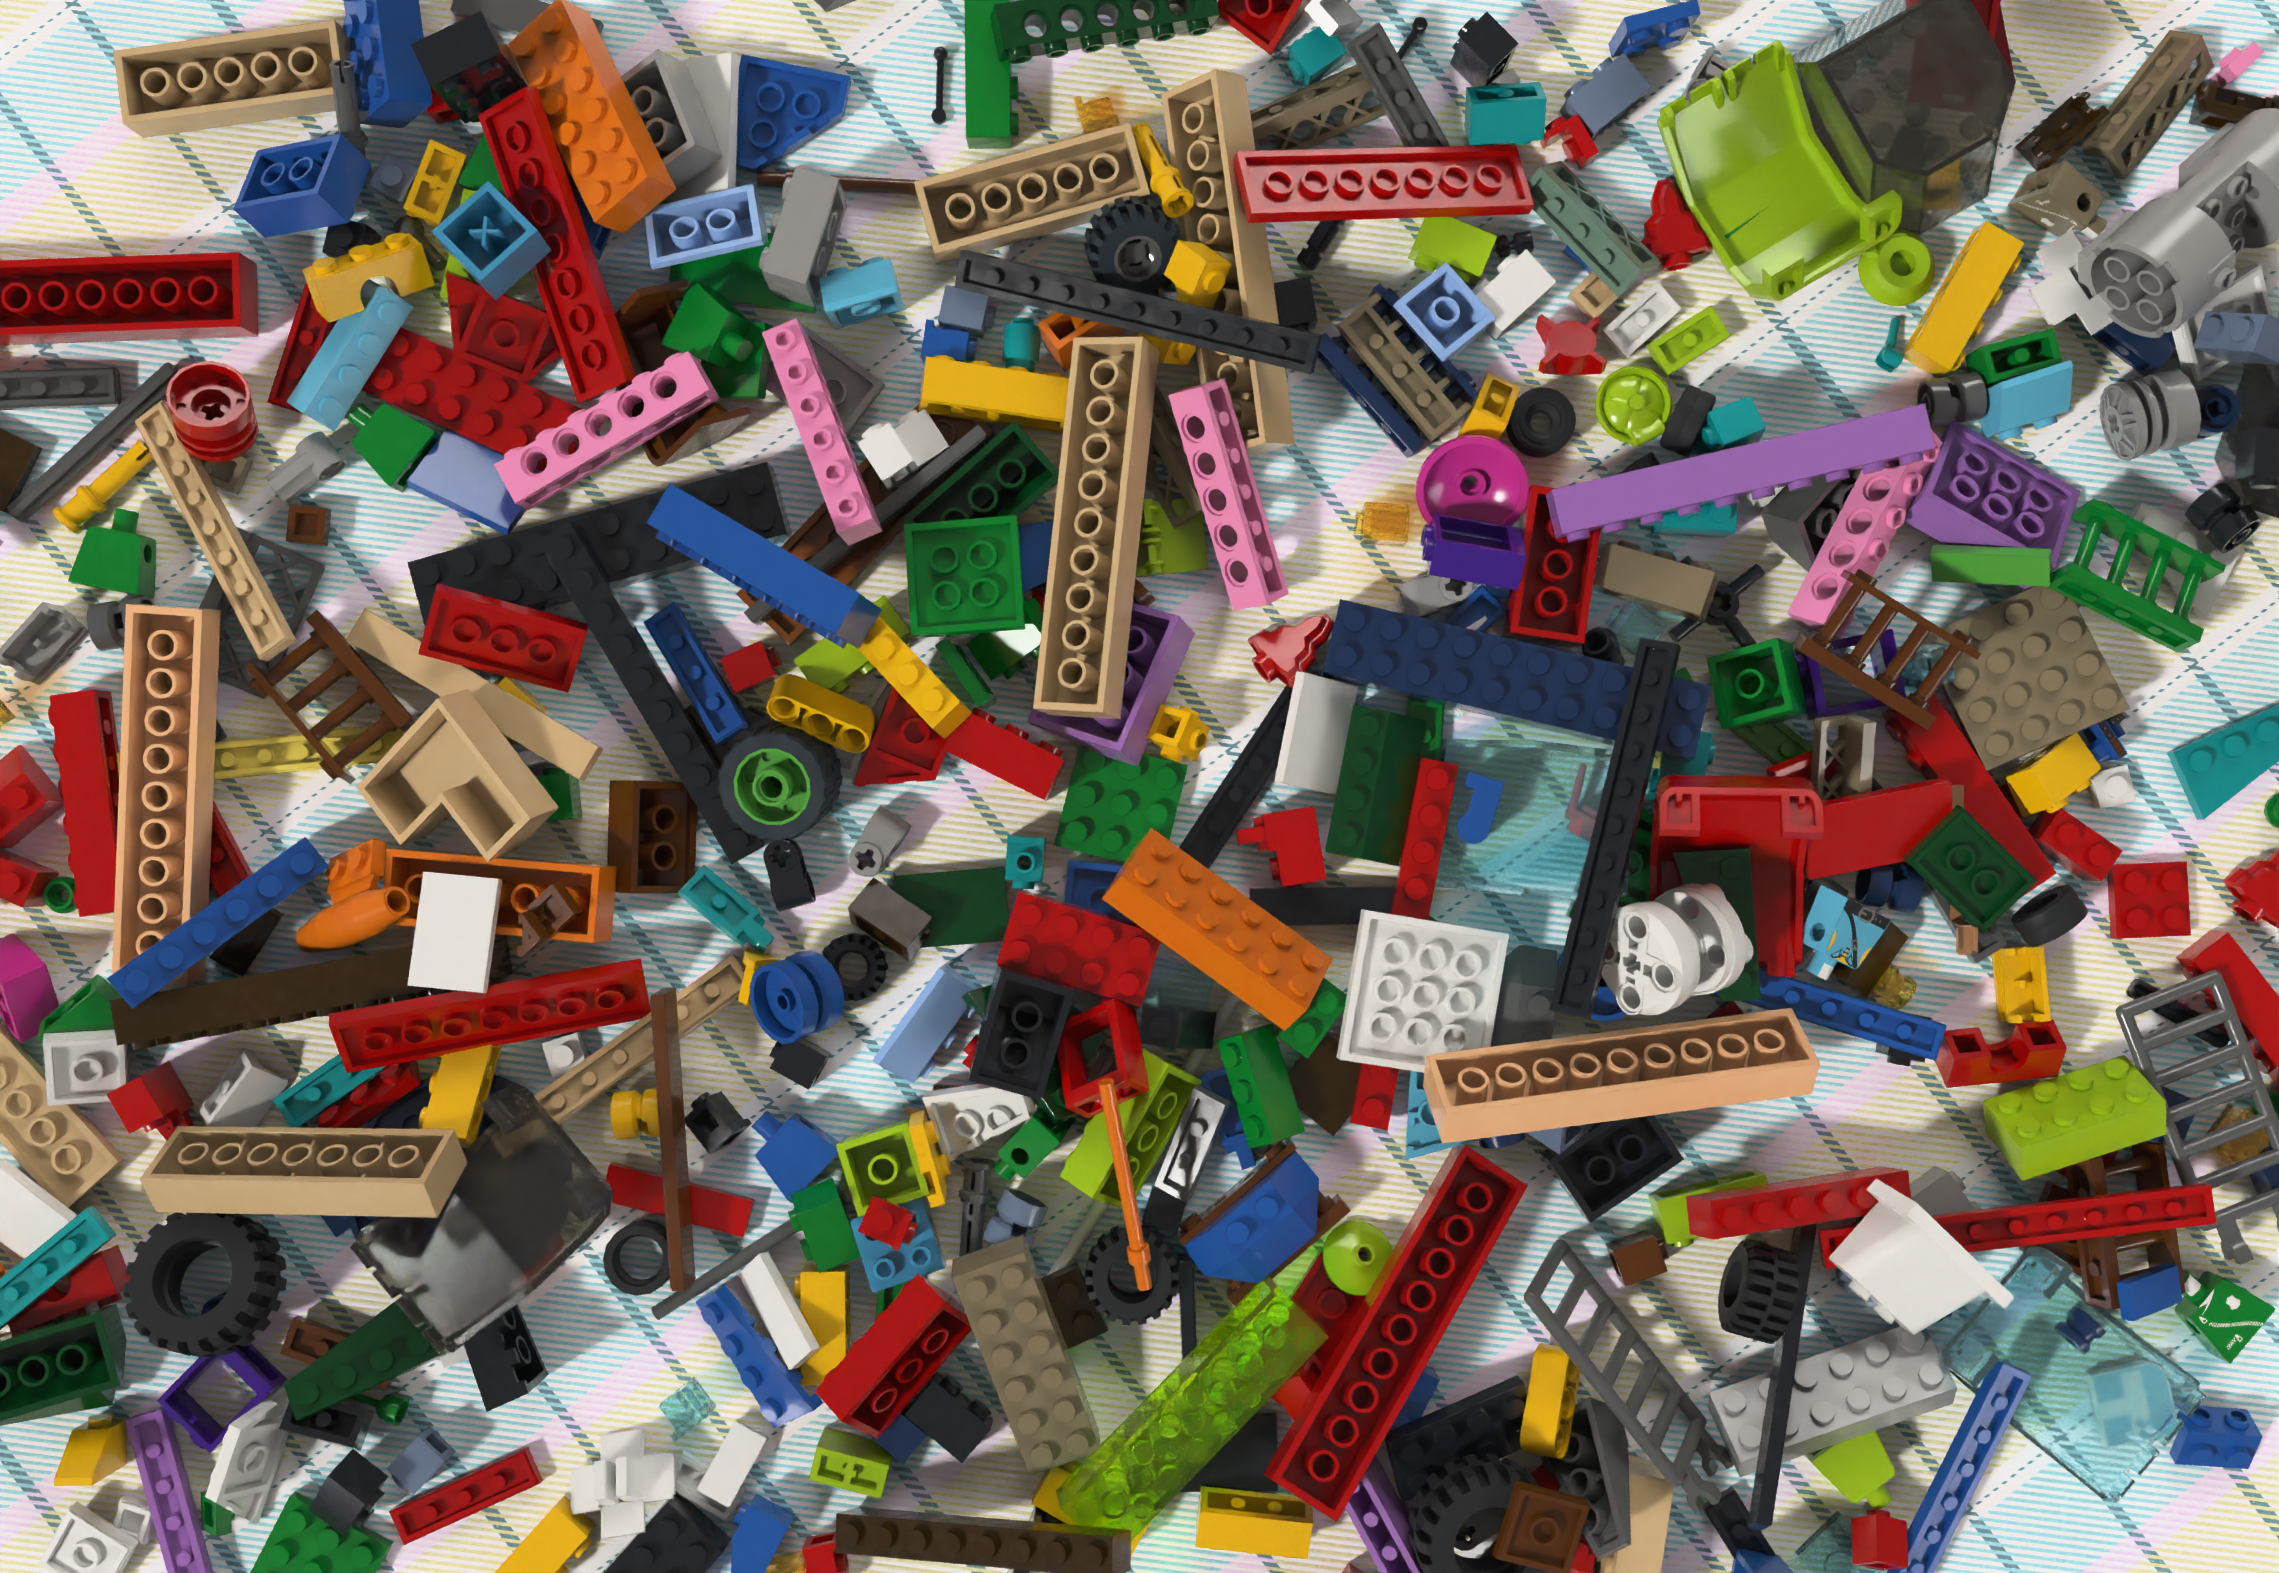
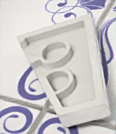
(2207, 591)
(974, 1115)

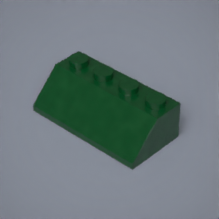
(995, 482)
(1375, 785)
(61, 1361)

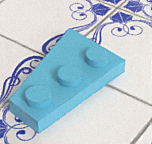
(1421, 1129)

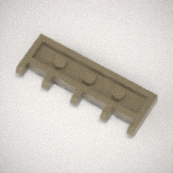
(1400, 370)

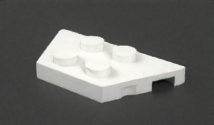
(250, 1458)

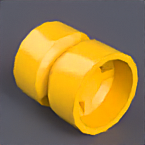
(634, 1114)

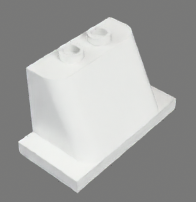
(1911, 1264)

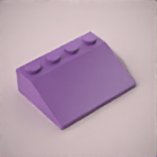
(1991, 498)
(1153, 661)

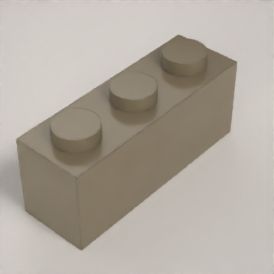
(1656, 580)

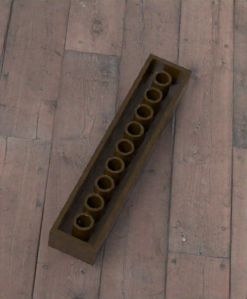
(278, 997)

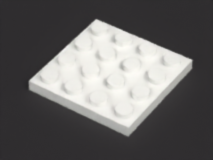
(1419, 990)

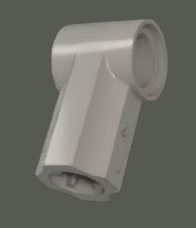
(313, 462)

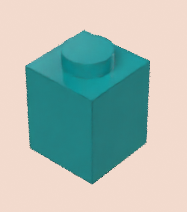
(1315, 56)

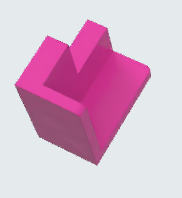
(24, 988)

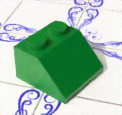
(1757, 685)

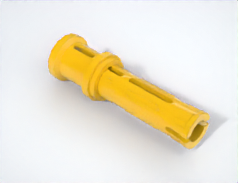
(1165, 179)
(93, 497)

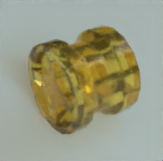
(1895, 988)

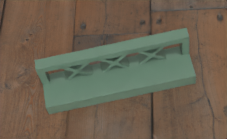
(1589, 228)

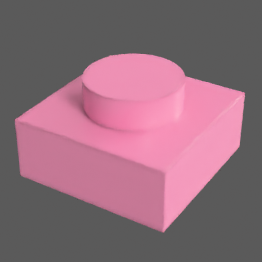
(2235, 63)

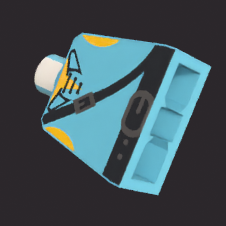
(1840, 932)

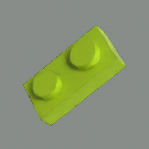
(1688, 341)

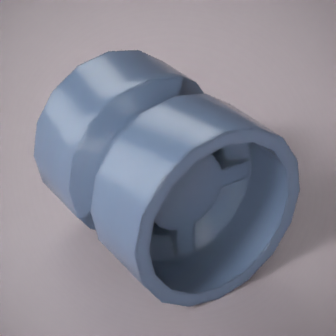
(1019, 1209)

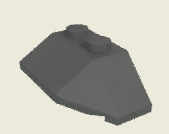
(1526, 996)

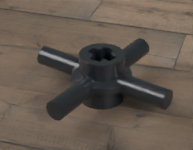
(1728, 609)

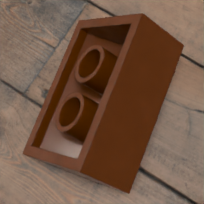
(651, 835)

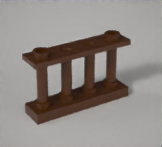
(346, 663)
(1884, 684)
(1328, 1214)
(2099, 1255)

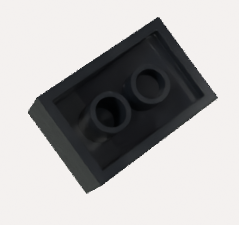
(1020, 1032)

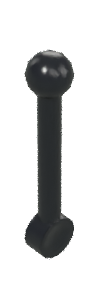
(1419, 27)
(939, 115)

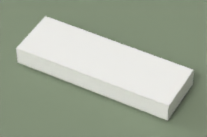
(778, 1311)

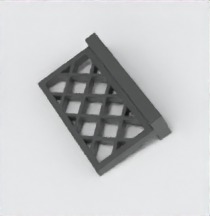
(216, 599)

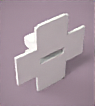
(2061, 292)
(626, 1476)

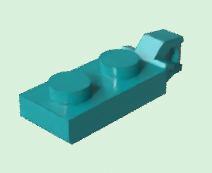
(726, 909)

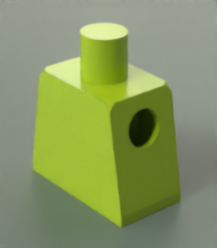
(1857, 1469)

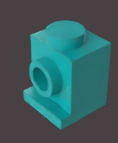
(1035, 850)

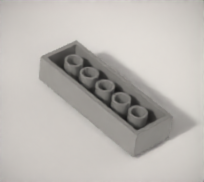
(1837, 1396)

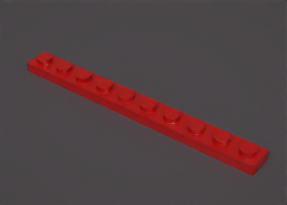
(1412, 899)
(2063, 1219)

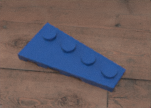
(754, 1357)

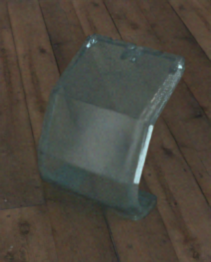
(2082, 1410)

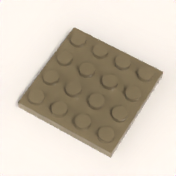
(2034, 676)

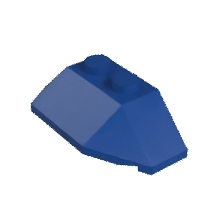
(1261, 1225)

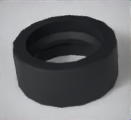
(615, 1271)

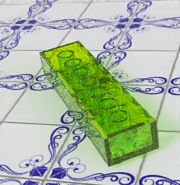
(1193, 1412)

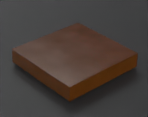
(1541, 1528)

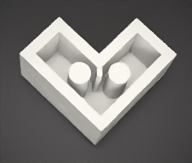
(904, 450)

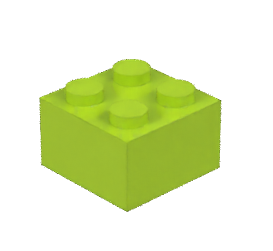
(882, 1165)

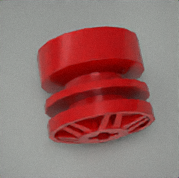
(212, 411)

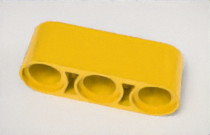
(821, 713)
(1549, 1403)

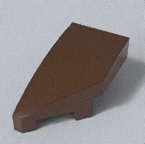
(546, 917)

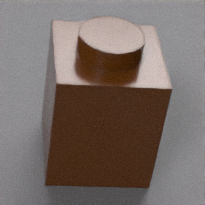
(1638, 1257)

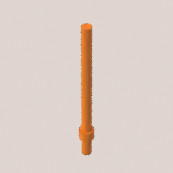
(1138, 1249)

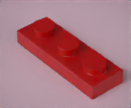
(372, 1097)

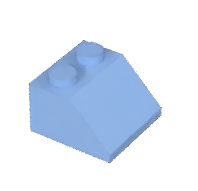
(1445, 312)

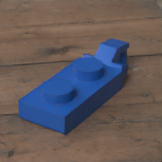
(1231, 1131)

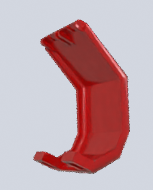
(1744, 812)

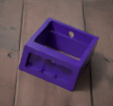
(1474, 551)
(1811, 681)
(203, 1429)

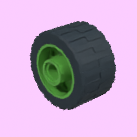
(779, 782)

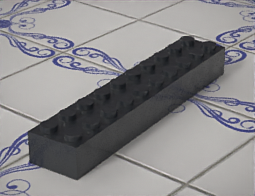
(617, 535)

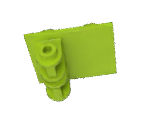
(1169, 548)

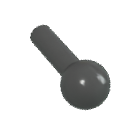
(415, 227)

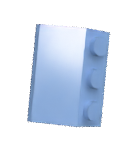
(705, 226)
(927, 1026)

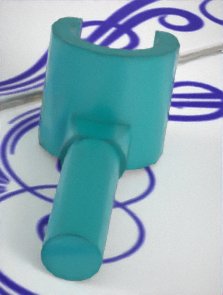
(1888, 357)

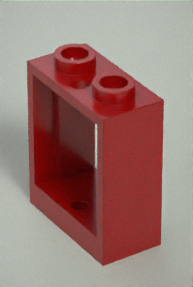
(1131, 1075)

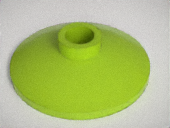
(1342, 1257)

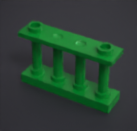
(2109, 595)

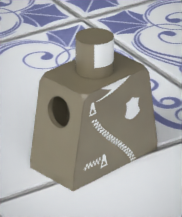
(2060, 201)

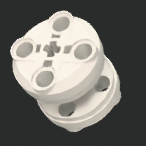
(1674, 949)

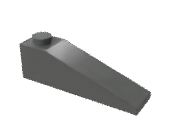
(1804, 517)
(1599, 1471)

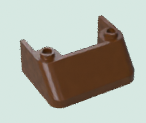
(643, 326)

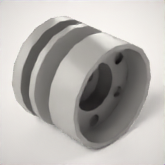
(2150, 414)

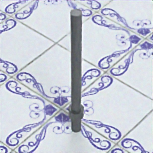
(726, 1268)

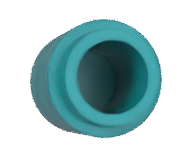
(1021, 344)

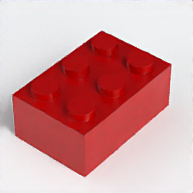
(1007, 753)

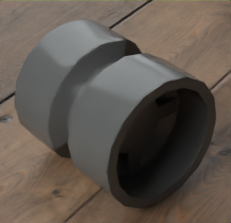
(1958, 398)
(107, 622)

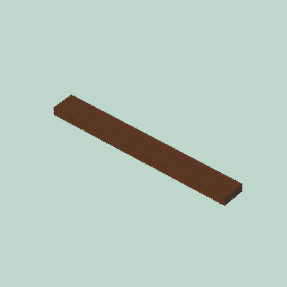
(672, 1138)

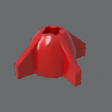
(1570, 347)

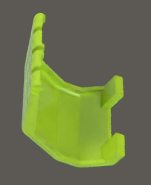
(1754, 147)

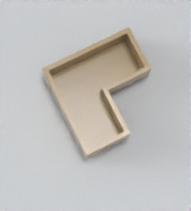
(459, 767)

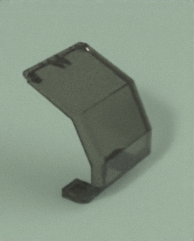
(502, 1231)

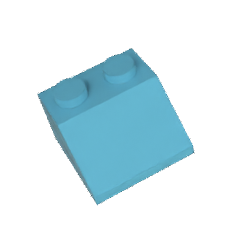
(861, 292)
(2027, 401)

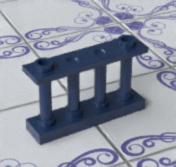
(1382, 406)

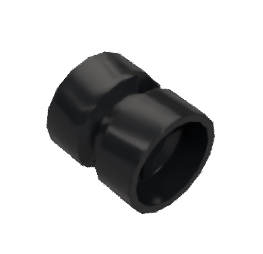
(2223, 517)

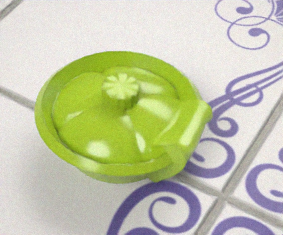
(1897, 269)
(1634, 405)

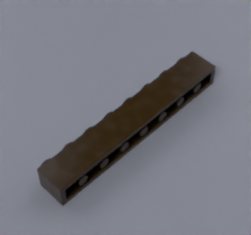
(983, 1541)

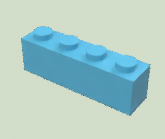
(349, 356)

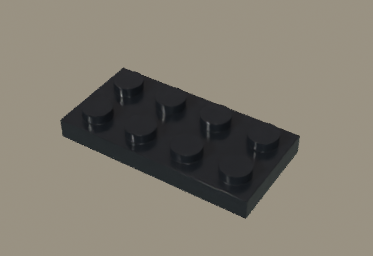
(1475, 1425)

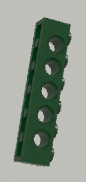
(1018, 46)

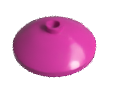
(1495, 496)

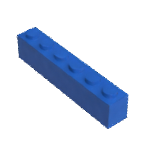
(217, 922)

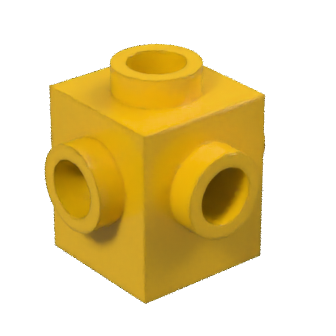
(1178, 733)

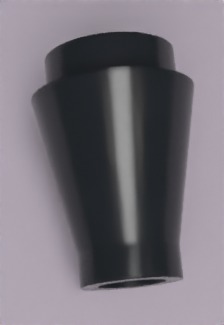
(1602, 645)

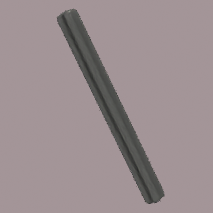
(92, 444)

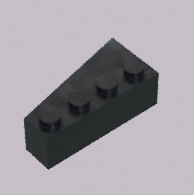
(505, 1360)

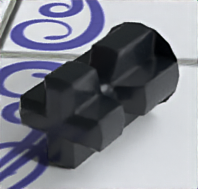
(1520, 242)

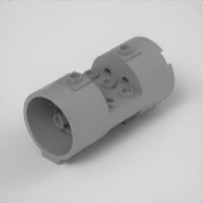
(2183, 248)

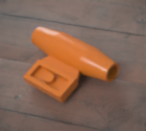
(357, 905)

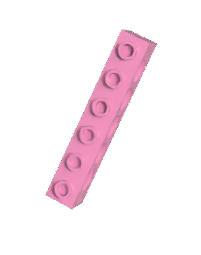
(627, 432)
(822, 432)
(1228, 494)
(1859, 538)

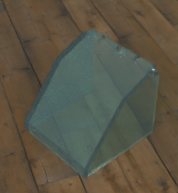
(1539, 823)

